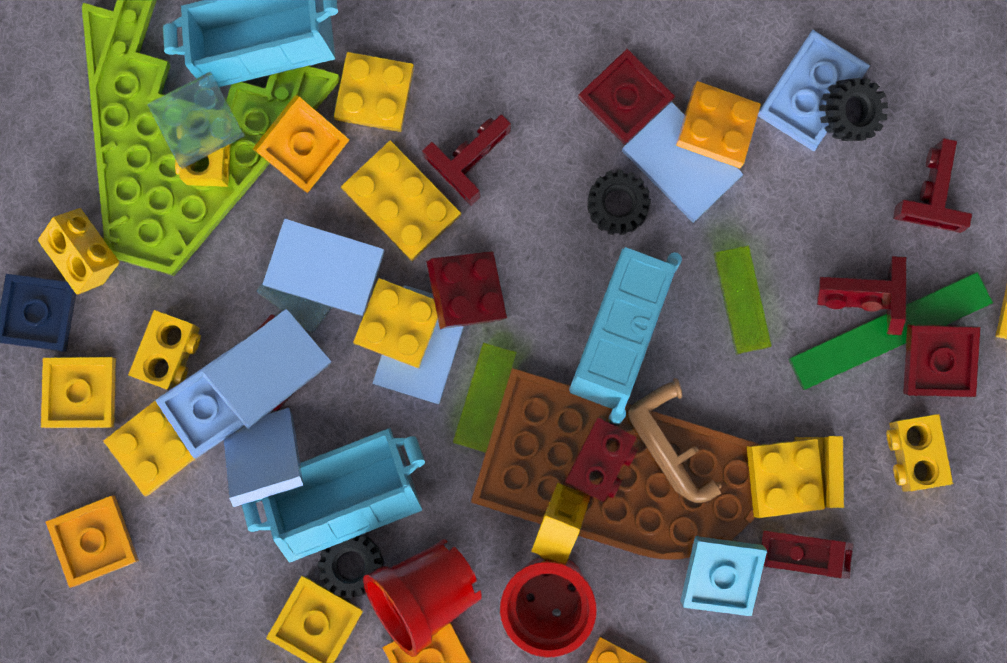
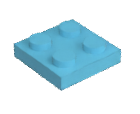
(723, 576)

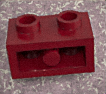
(597, 458)

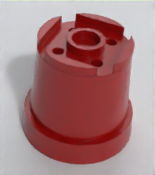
(421, 595)
(532, 622)

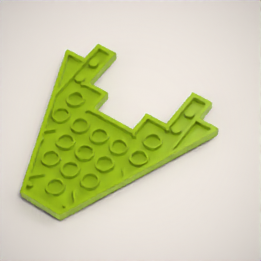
(145, 206)

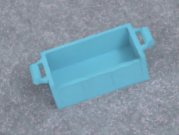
(252, 37)
(623, 330)
(342, 495)

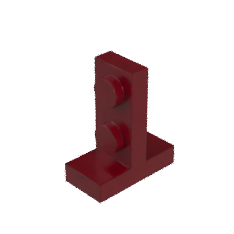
(467, 156)
(935, 193)
(870, 294)
(808, 554)

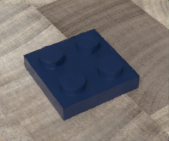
(36, 312)

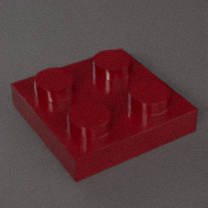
(626, 97)
(466, 289)
(941, 360)

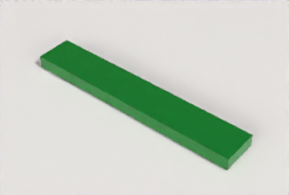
(872, 338)

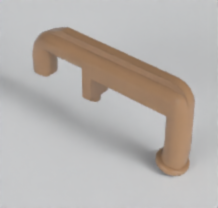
(661, 449)

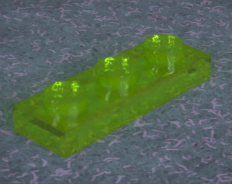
(742, 300)
(484, 397)

